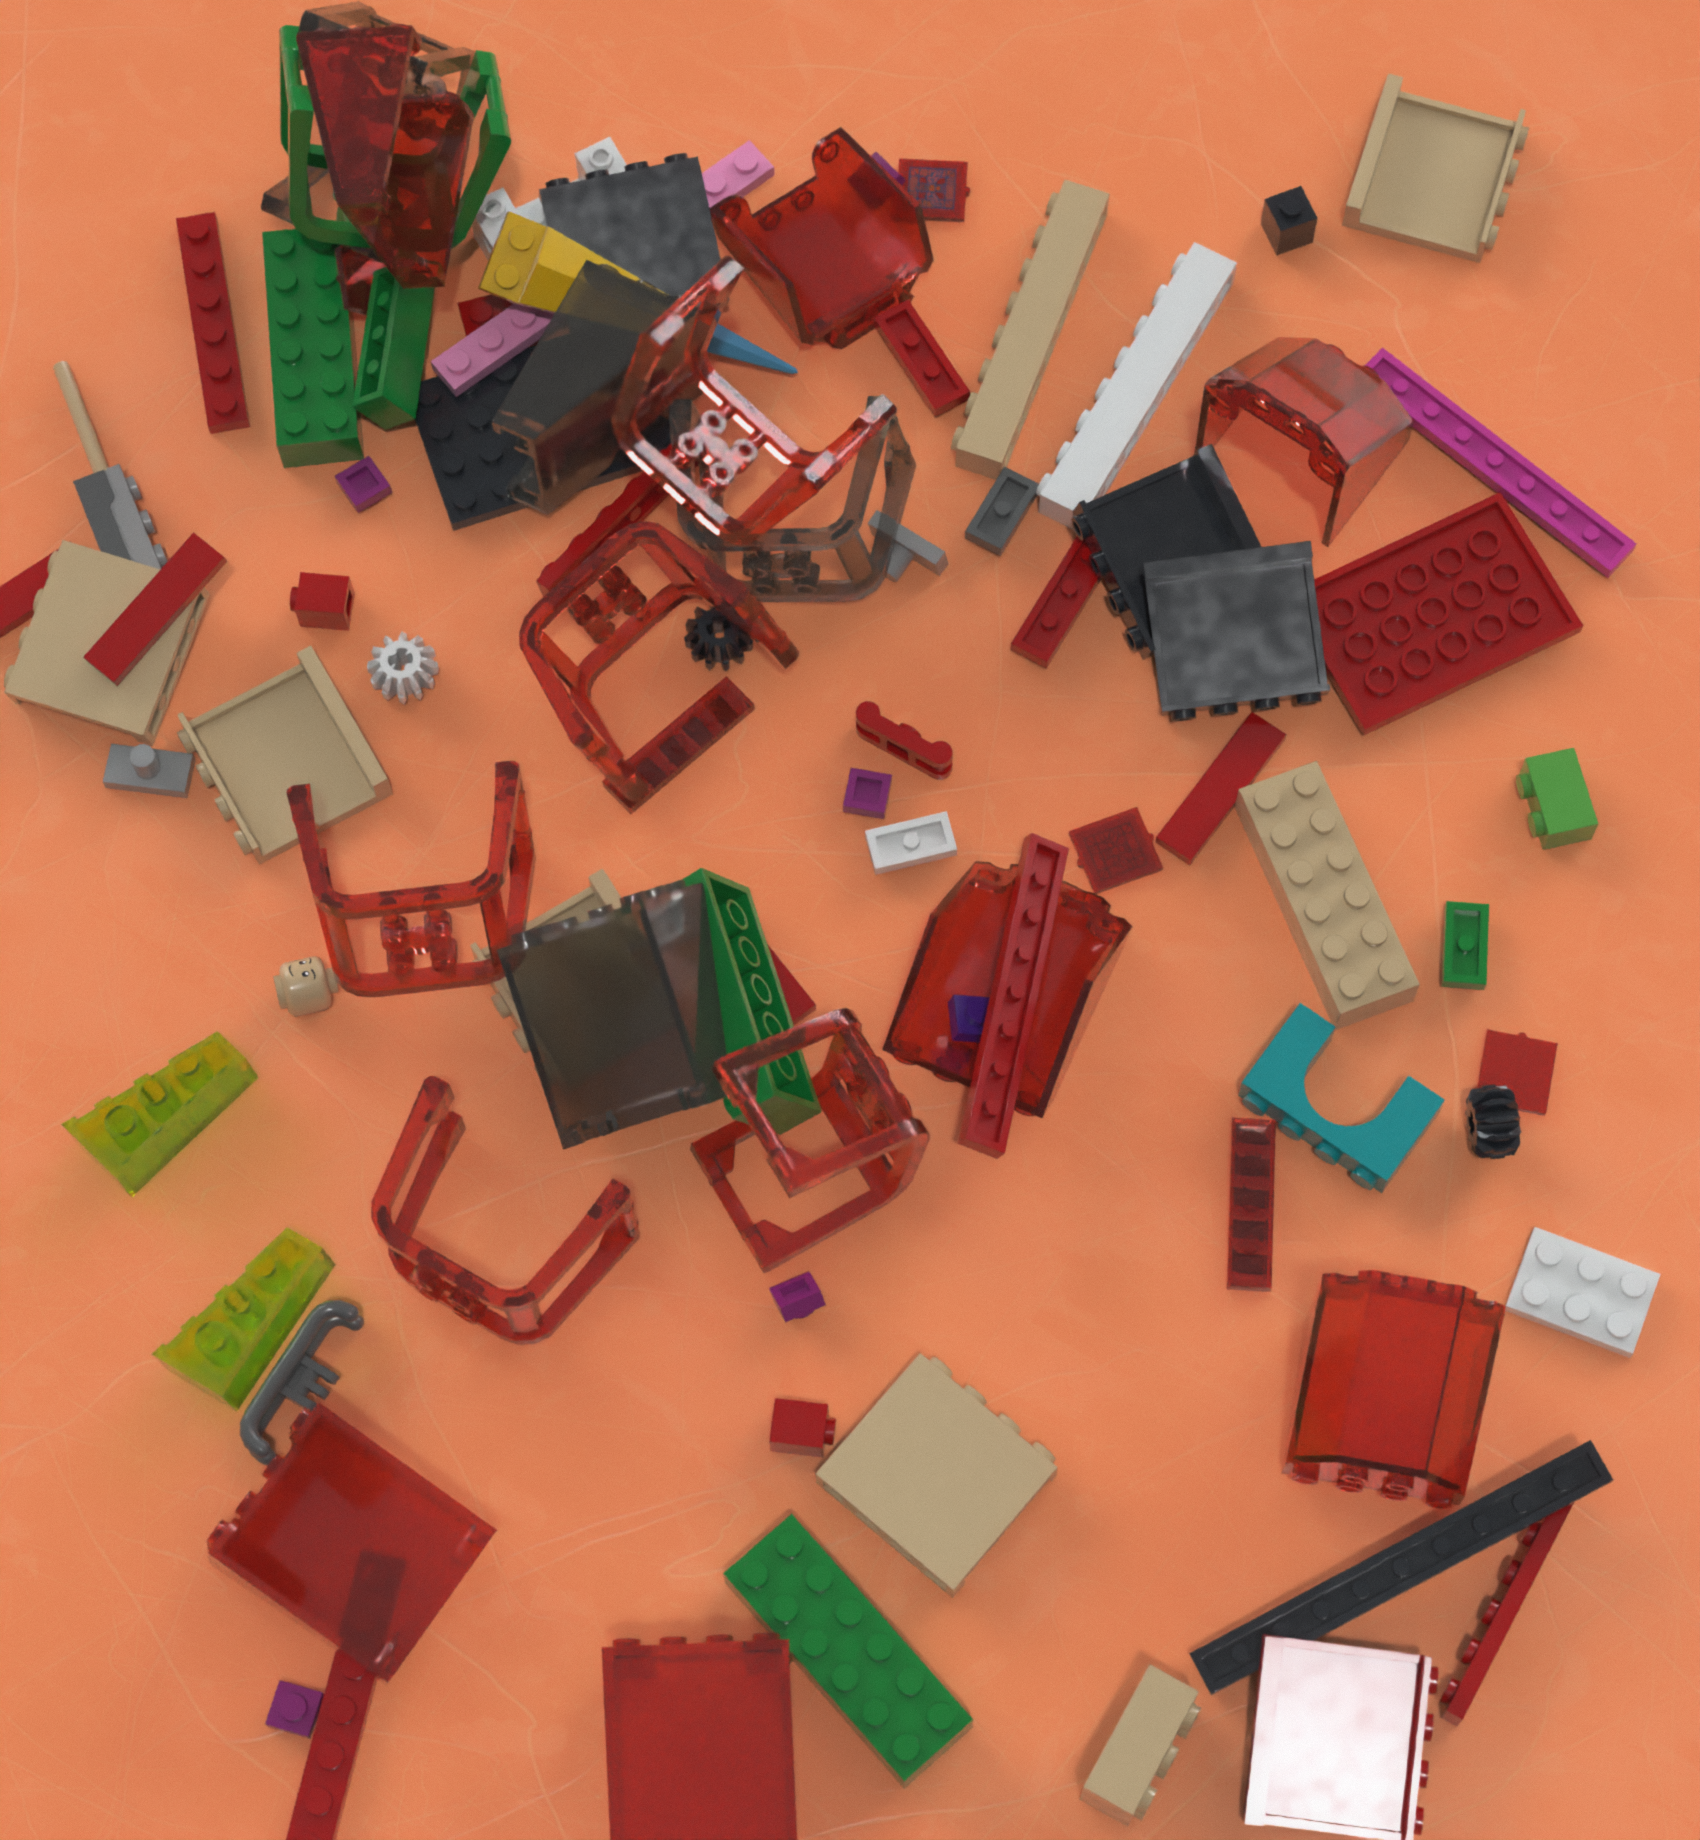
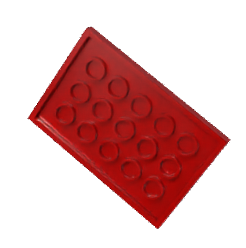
(1437, 613)

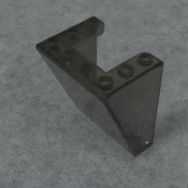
(574, 380)
(621, 1011)

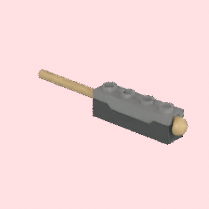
(106, 493)

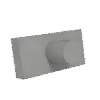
(911, 547)
(149, 770)

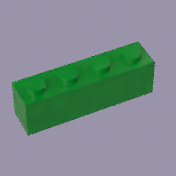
(392, 351)

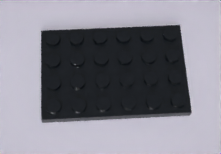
(473, 460)

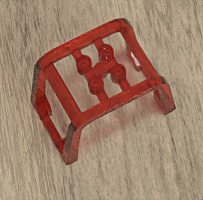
(807, 470)
(550, 664)
(509, 844)
(868, 1088)
(459, 1288)

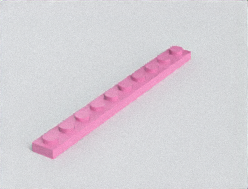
(522, 326)

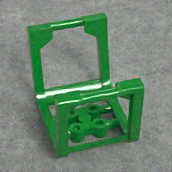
(295, 135)

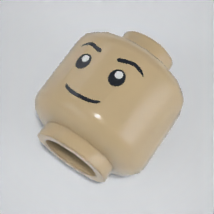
(305, 986)

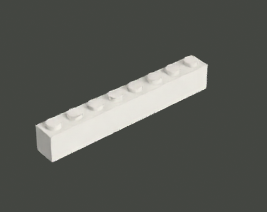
(1138, 384)

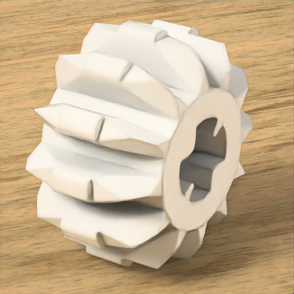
(388, 664)

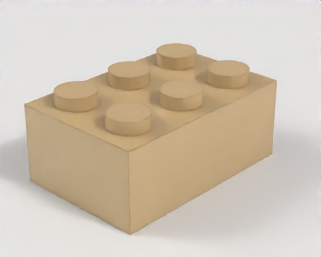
(1141, 1747)

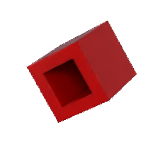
(323, 601)
(801, 1428)

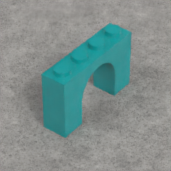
(1368, 1150)

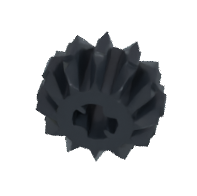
(705, 645)
(1493, 1121)

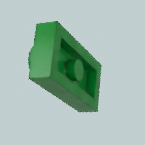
(1465, 945)

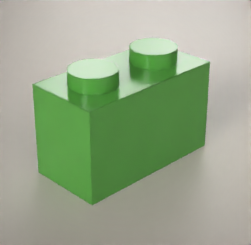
(1557, 799)

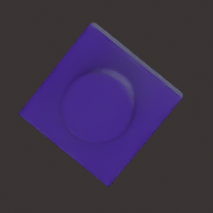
(967, 1017)

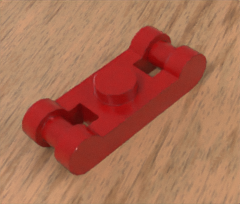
(903, 742)

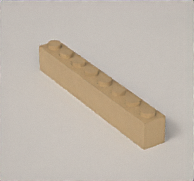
(1031, 329)

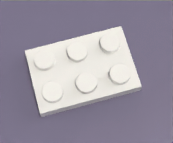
(1582, 1292)

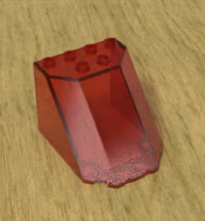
(1330, 403)
(961, 958)
(1392, 1386)

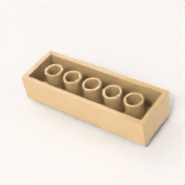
(1326, 895)

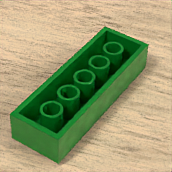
(310, 352)
(754, 1002)
(848, 1651)

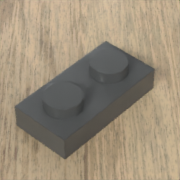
(1002, 511)

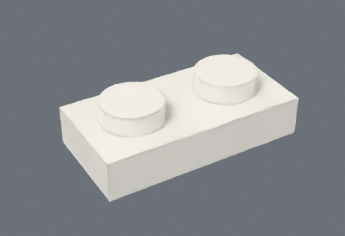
(911, 843)

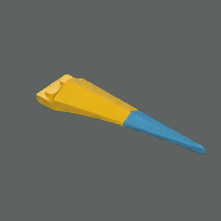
(538, 265)

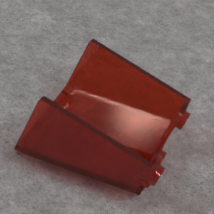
(831, 246)

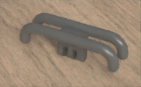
(296, 1374)

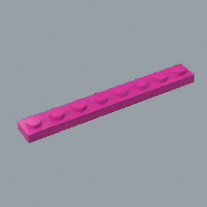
(1505, 468)

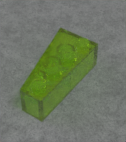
(162, 1112)
(249, 1320)

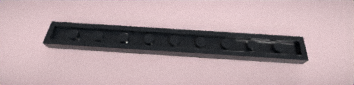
(1406, 1563)

